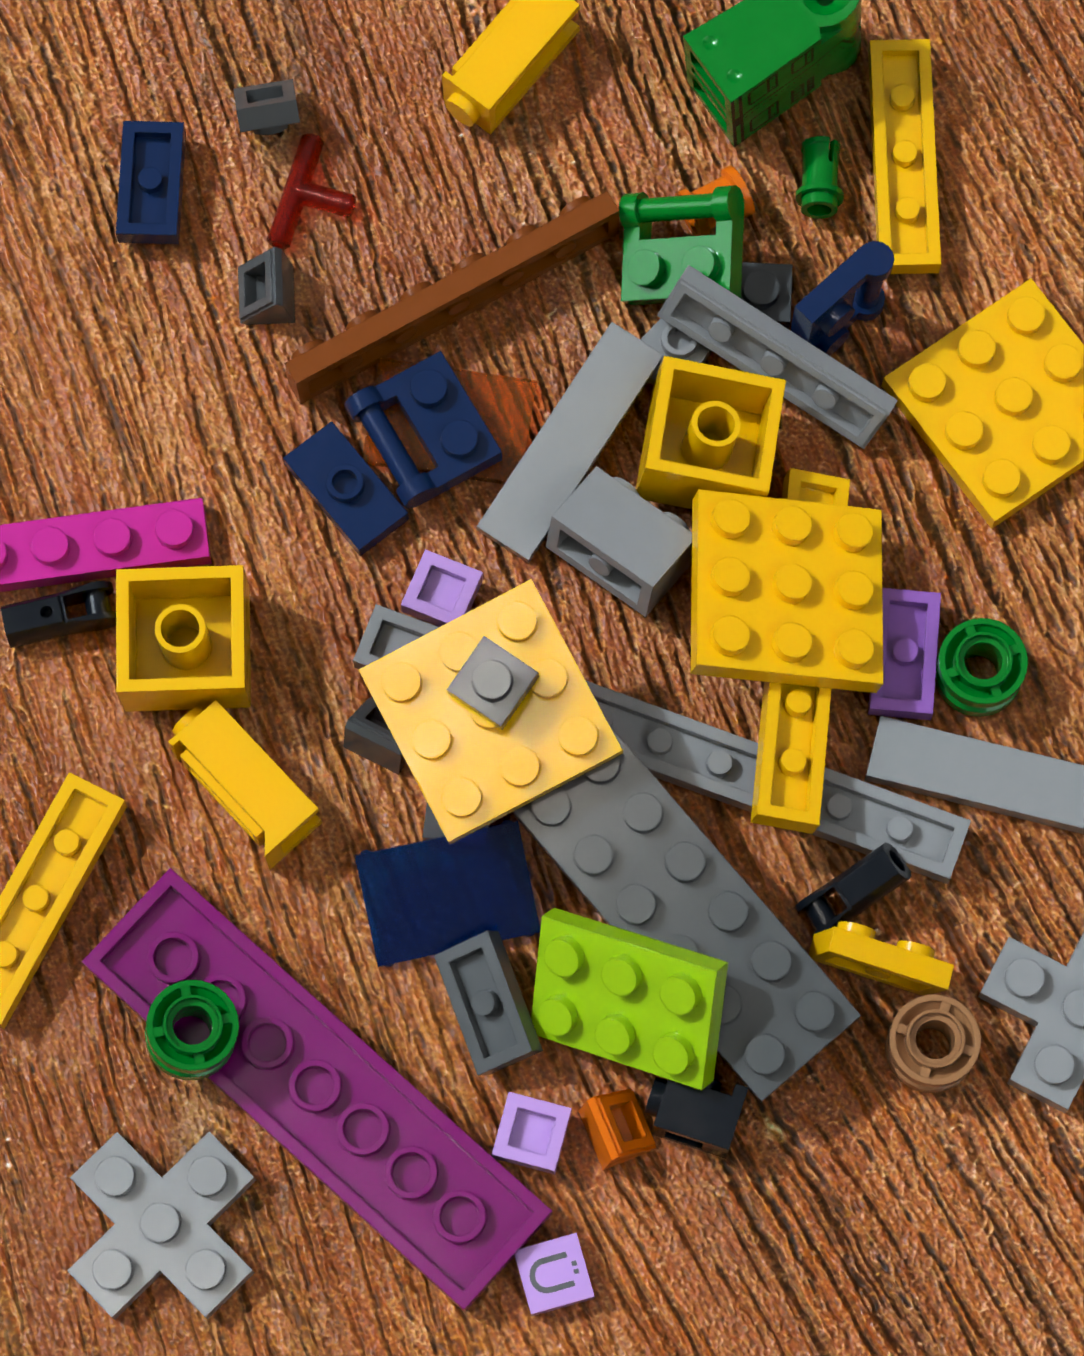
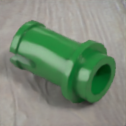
(819, 190)

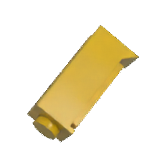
(508, 60)
(244, 780)

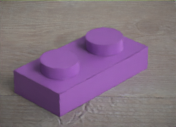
(908, 654)

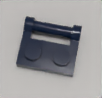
(843, 297)
(441, 420)

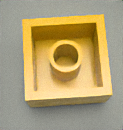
(709, 432)
(183, 638)

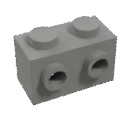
(621, 540)

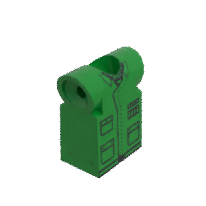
(768, 58)

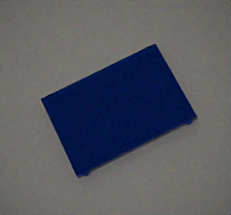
(442, 893)

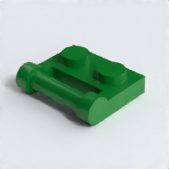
(656, 265)

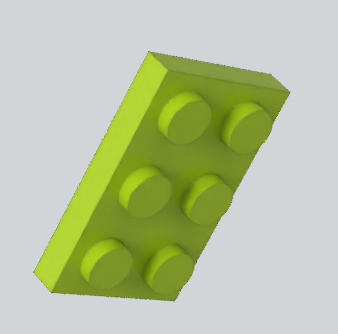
(628, 998)

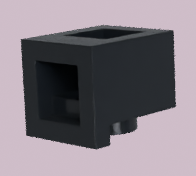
(695, 1116)

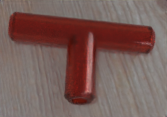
(301, 192)

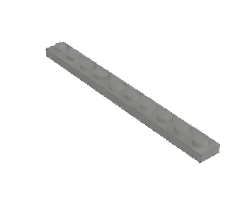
(725, 767)

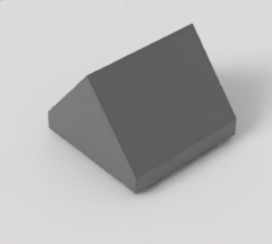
(267, 289)
(371, 738)

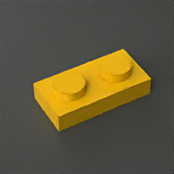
(904, 966)

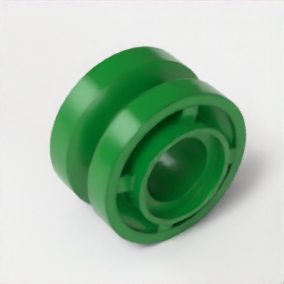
(984, 639)
(197, 1000)

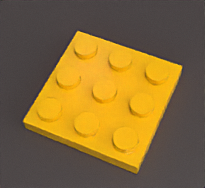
(1000, 402)
(786, 591)
(460, 758)

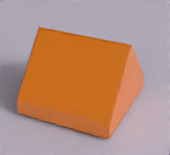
(616, 1127)

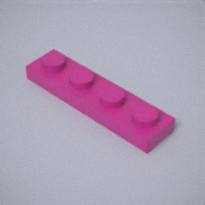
(102, 541)

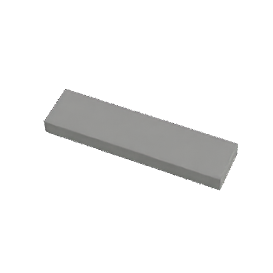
(769, 349)
(570, 441)
(978, 774)

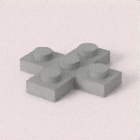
(1052, 1002)
(162, 1225)

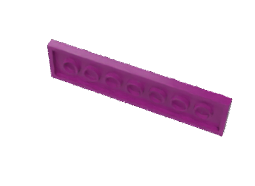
(328, 1095)

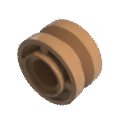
(950, 1019)

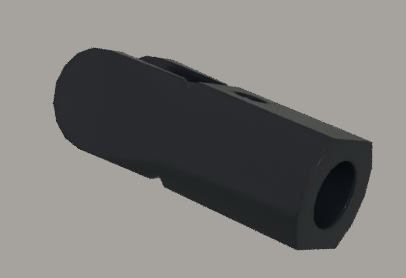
(49, 616)
(857, 886)

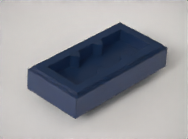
(346, 488)

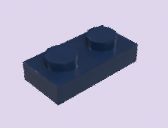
(151, 182)

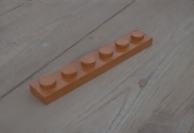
(471, 286)

